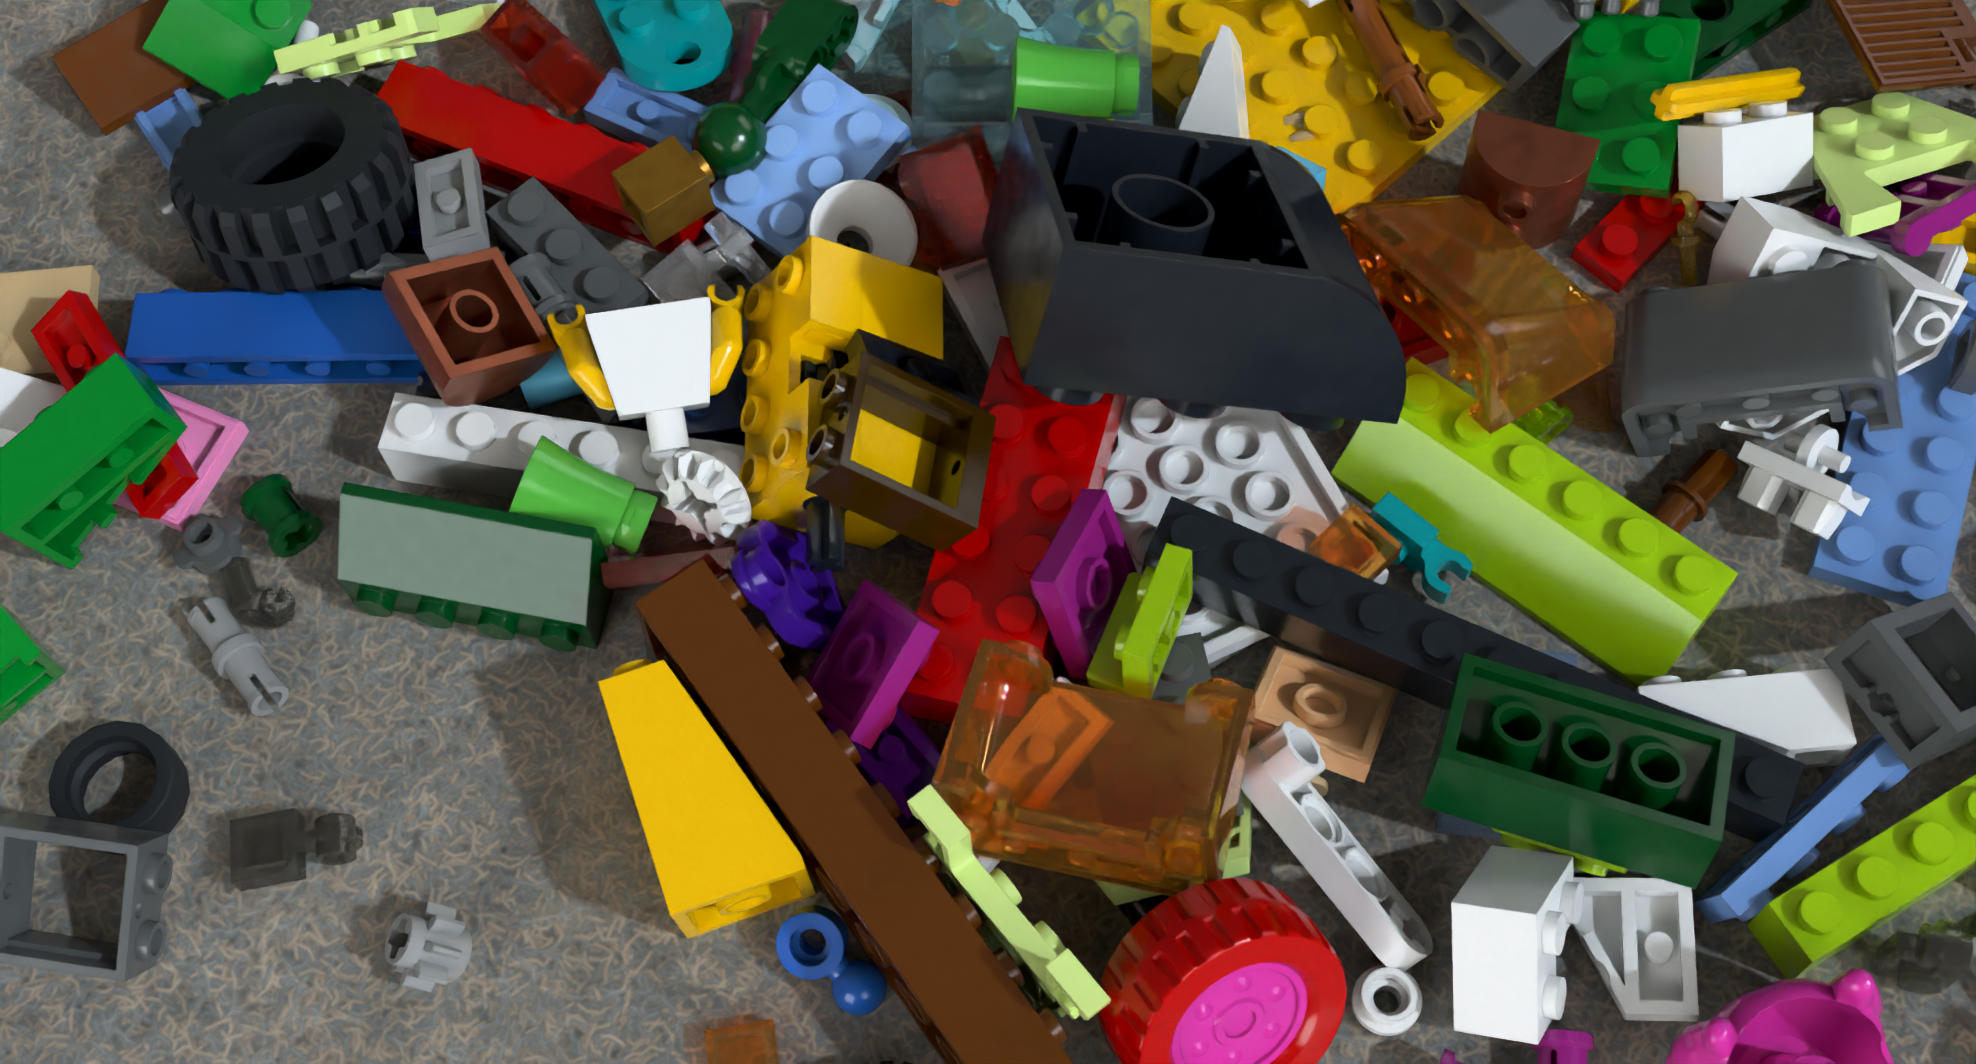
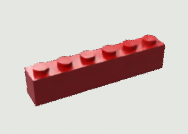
(520, 143)

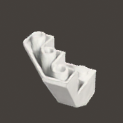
(1779, 240)

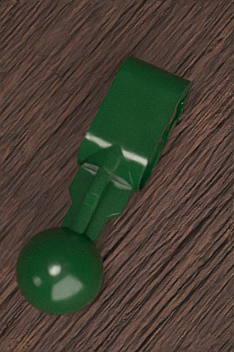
(788, 49)

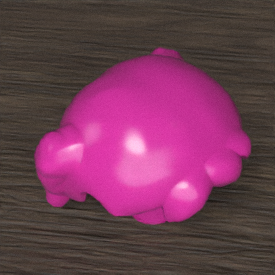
(1792, 1025)

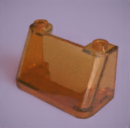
(1484, 298)
(1094, 774)

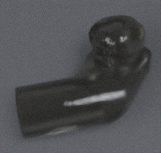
(254, 604)

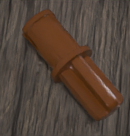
(1688, 497)

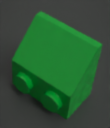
(225, 41)

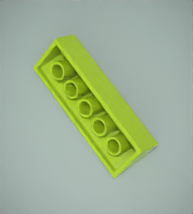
(1539, 529)

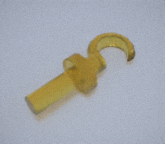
(1686, 238)

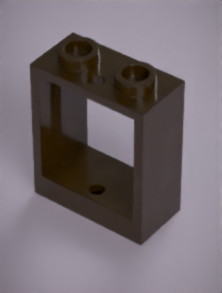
(960, 460)

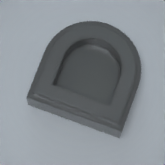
(1964, 362)

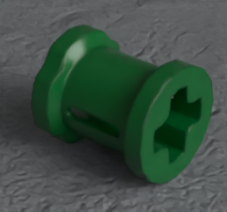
(280, 515)

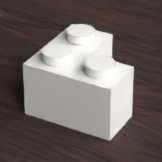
(1506, 943)

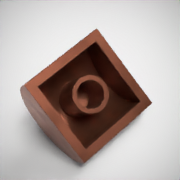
(1527, 174)
(469, 325)

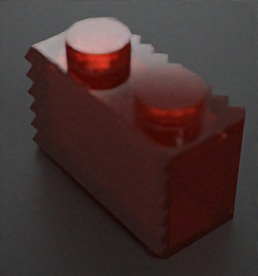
(543, 55)
(953, 191)

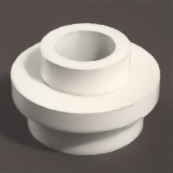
(1392, 980)

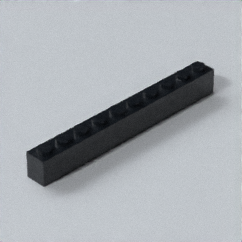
(1408, 640)

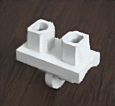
(1824, 497)

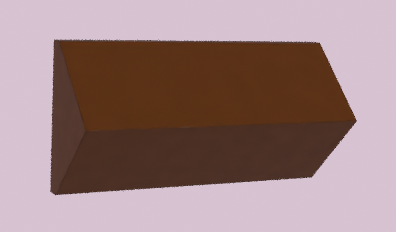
(114, 72)

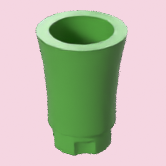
(1073, 80)
(577, 492)

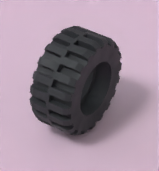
(295, 185)

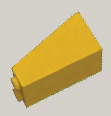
(702, 818)

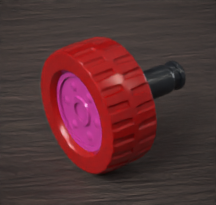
(1222, 979)

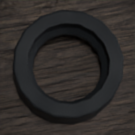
(101, 745)

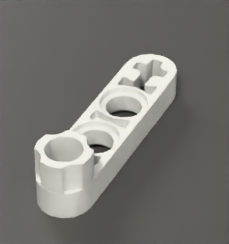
(1280, 788)

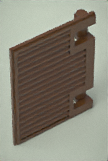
(1910, 41)

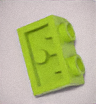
(1144, 626)

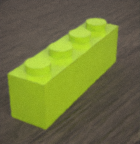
(1870, 884)

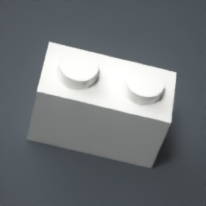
(1746, 153)

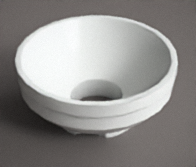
(870, 211)

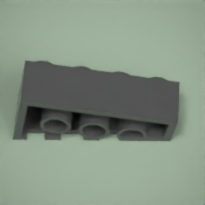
(1500, 36)

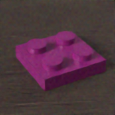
(1082, 578)
(870, 662)

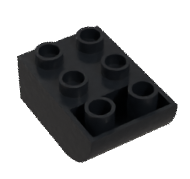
(1183, 275)

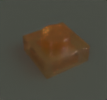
(1356, 544)

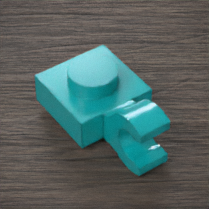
(1420, 546)

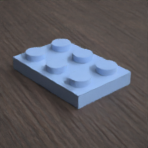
(812, 143)

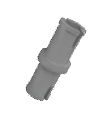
(238, 656)

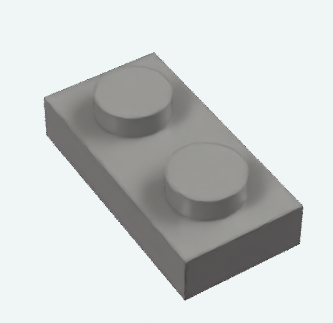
(451, 205)

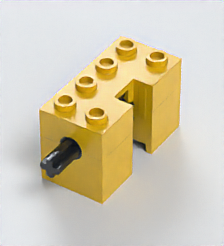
(795, 337)

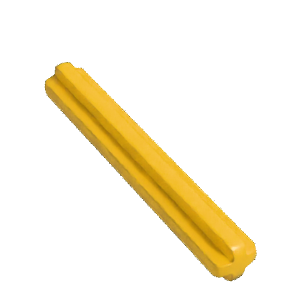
(1732, 91)

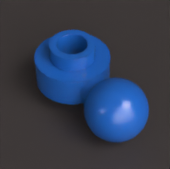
(856, 984)

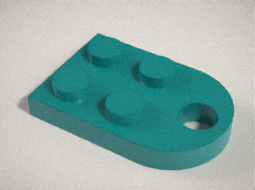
(659, 32)

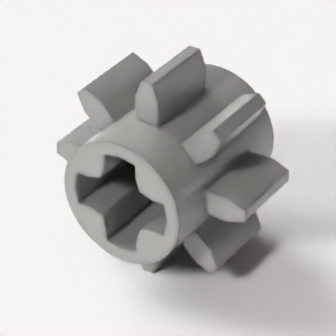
(428, 946)

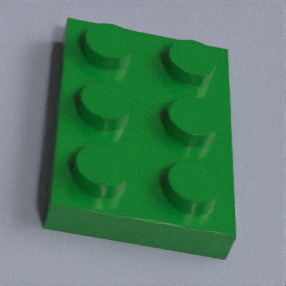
(1608, 92)

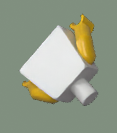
(655, 359)

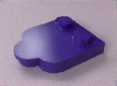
(777, 580)

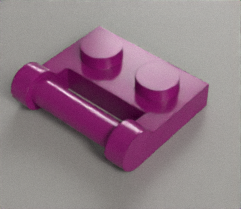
(1928, 207)

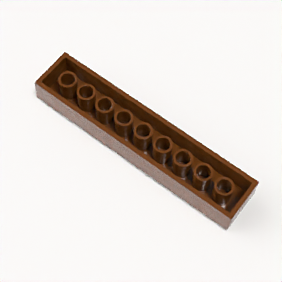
(846, 829)

